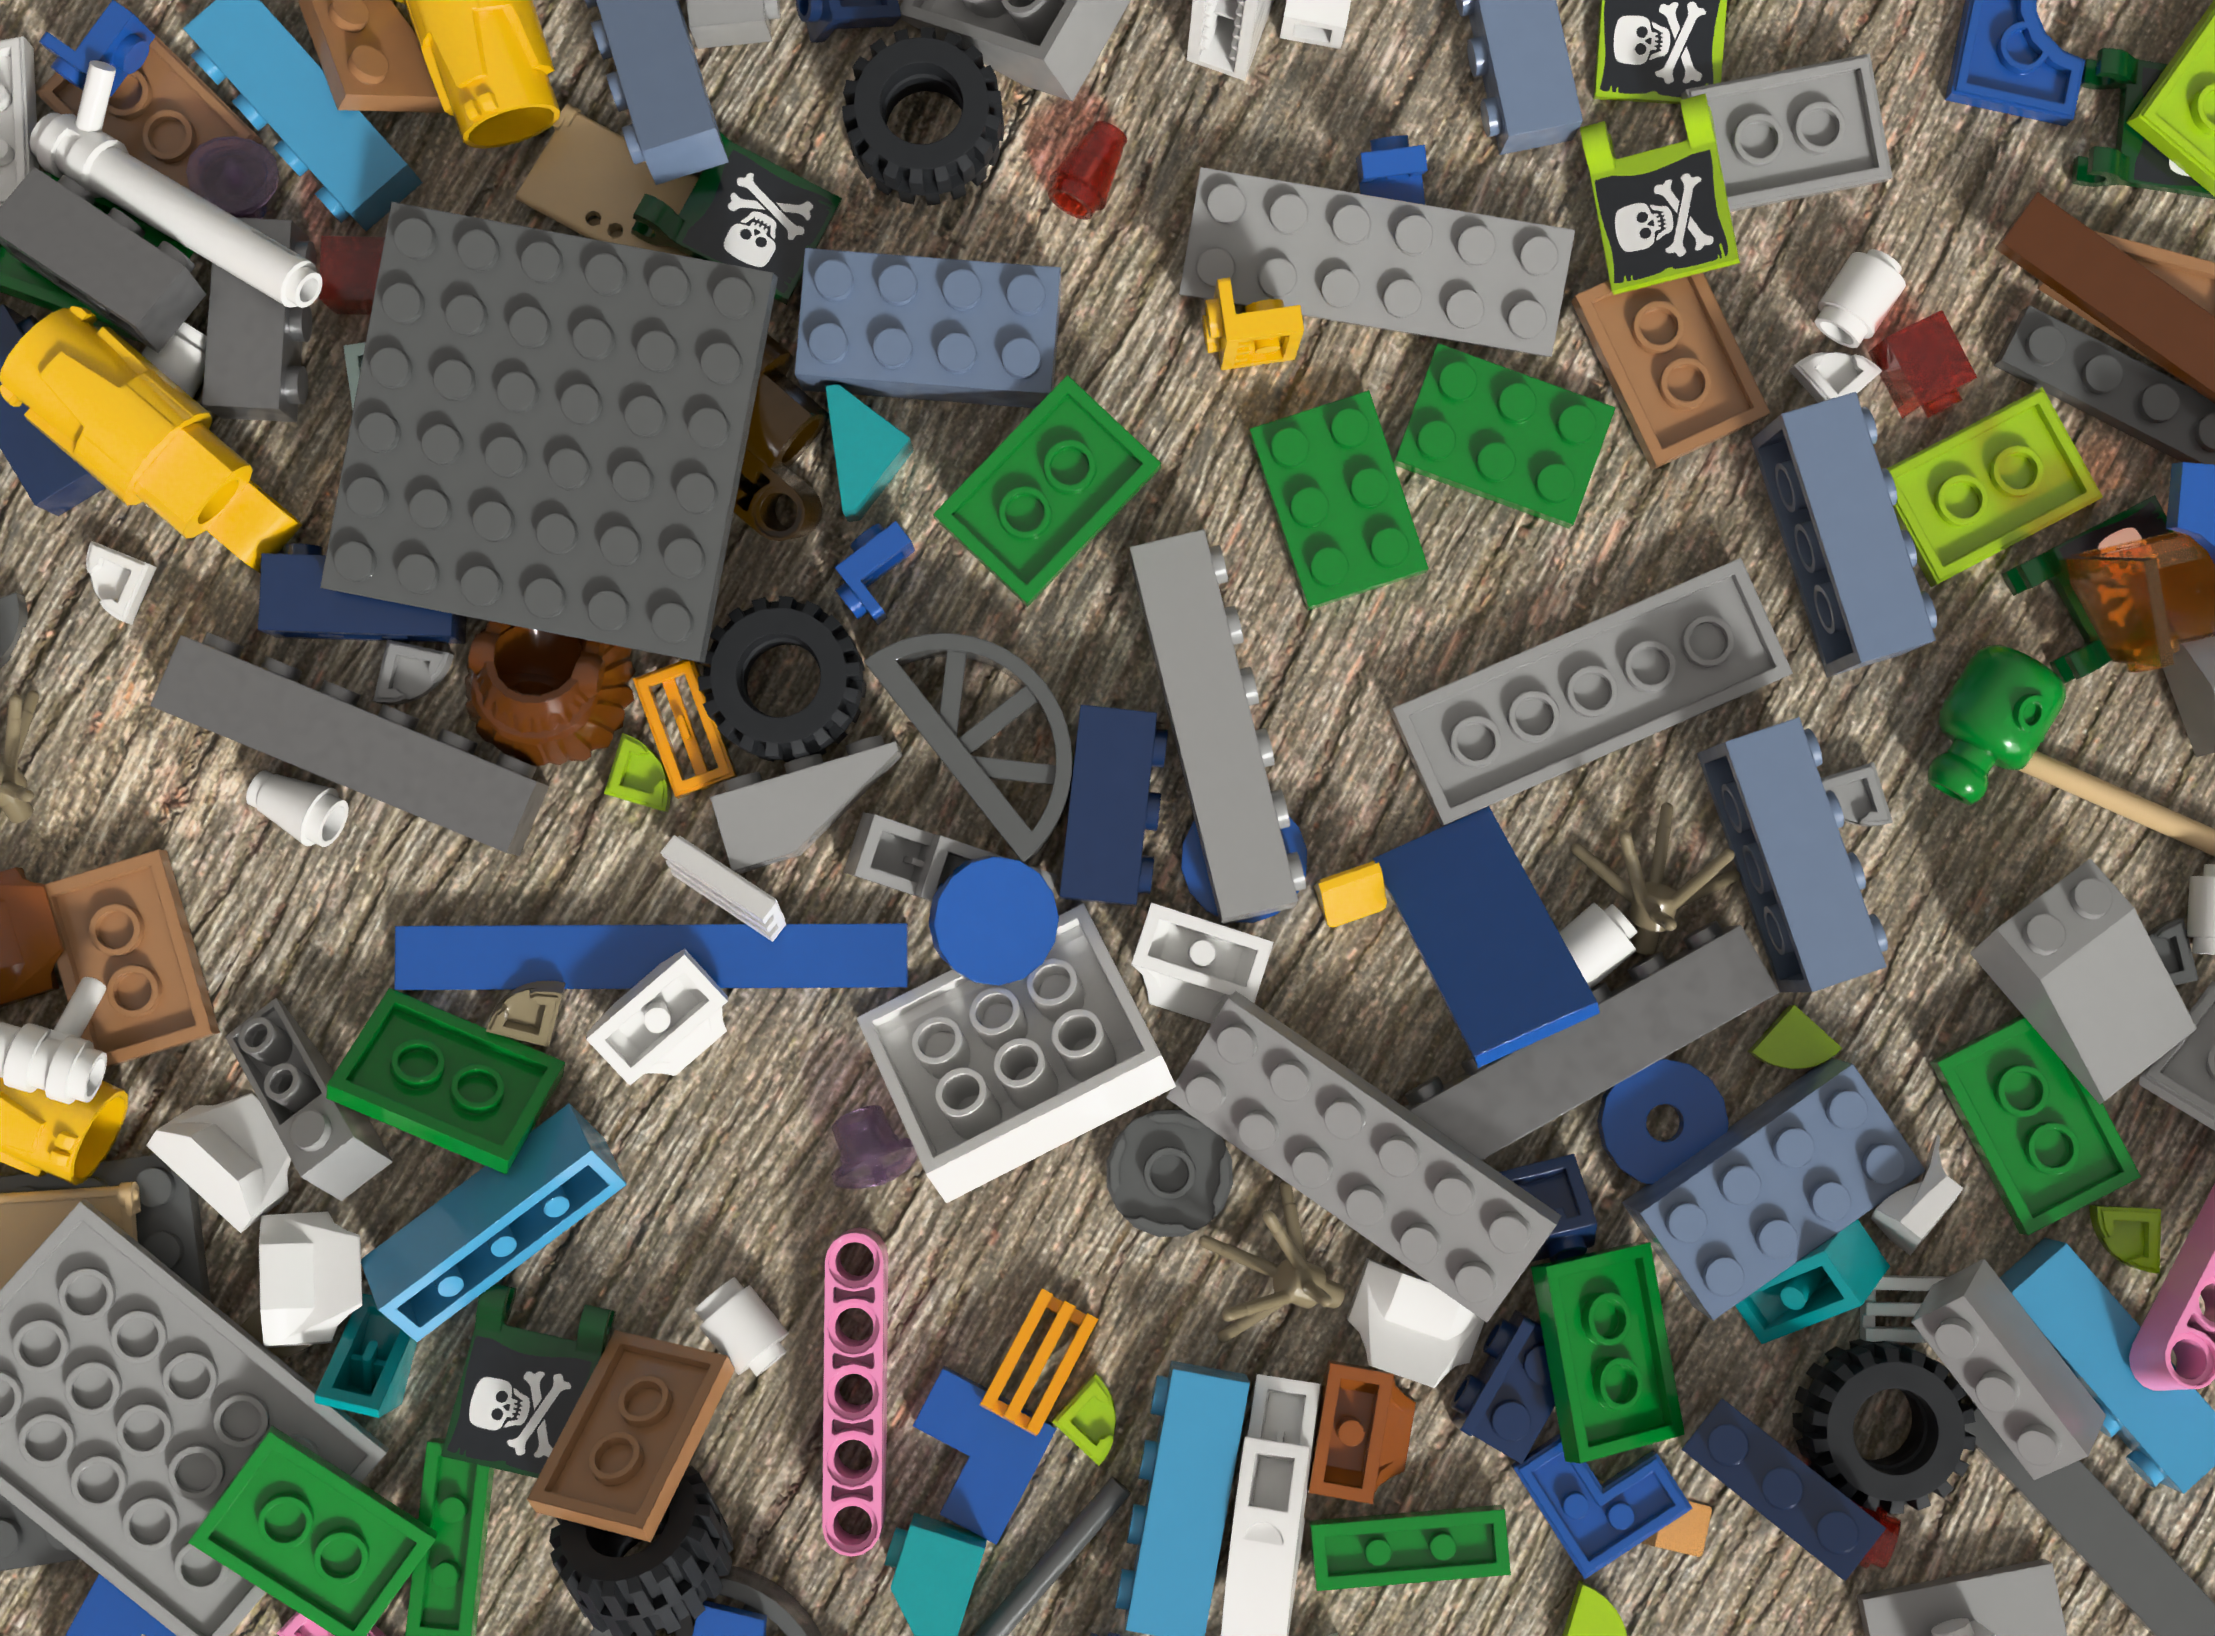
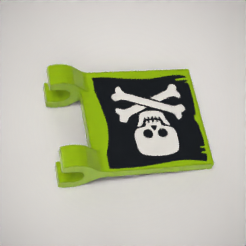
(1658, 48)
(1662, 208)

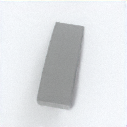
(910, 857)

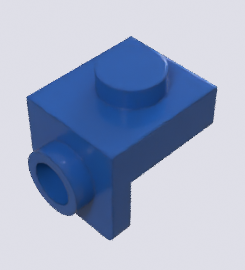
(114, 39)
(1393, 169)
(874, 555)

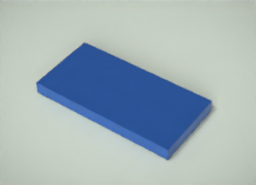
(1486, 937)

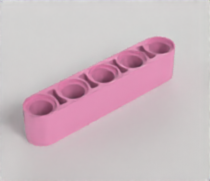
(2177, 1319)
(848, 1421)

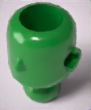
(1994, 718)

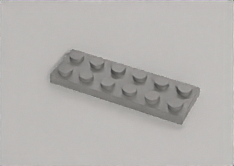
(1379, 261)
(1590, 691)
(1363, 1156)

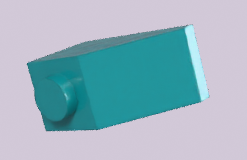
(1816, 1287)
(934, 1574)

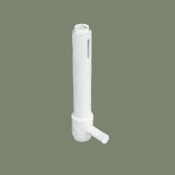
(105, 169)
(59, 1057)

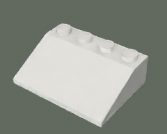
(1014, 1066)

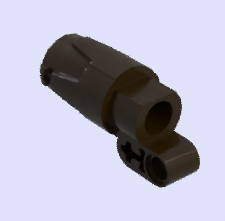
(779, 433)

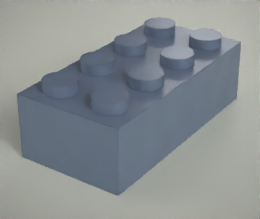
(928, 328)
(1844, 534)
(1793, 858)
(1774, 1187)

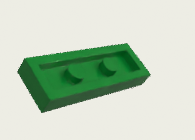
(1409, 1547)
(450, 1574)

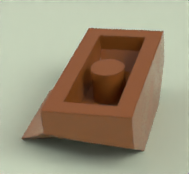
(27, 939)
(1359, 1432)

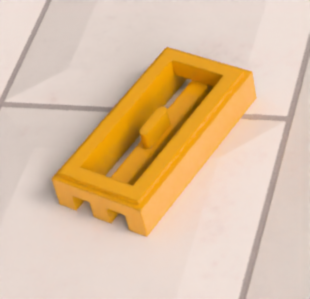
(703, 777)
(1064, 1313)

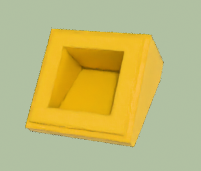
(1351, 894)

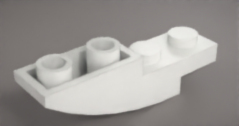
(1270, 1508)

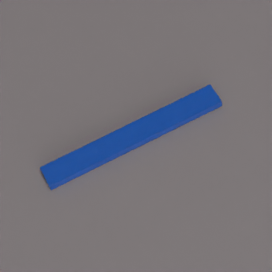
(625, 954)

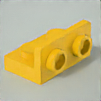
(1252, 338)

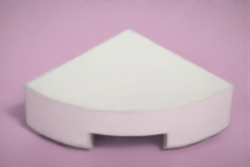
(1834, 374)
(118, 580)

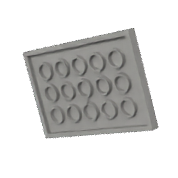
(135, 1414)

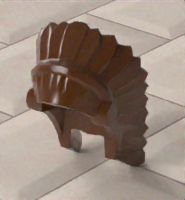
(546, 693)

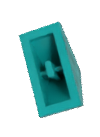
(865, 451)
(368, 1365)

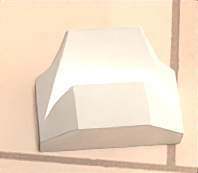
(1197, 963)
(661, 1020)
(227, 1157)
(1916, 1209)
(306, 1278)
(1411, 1324)

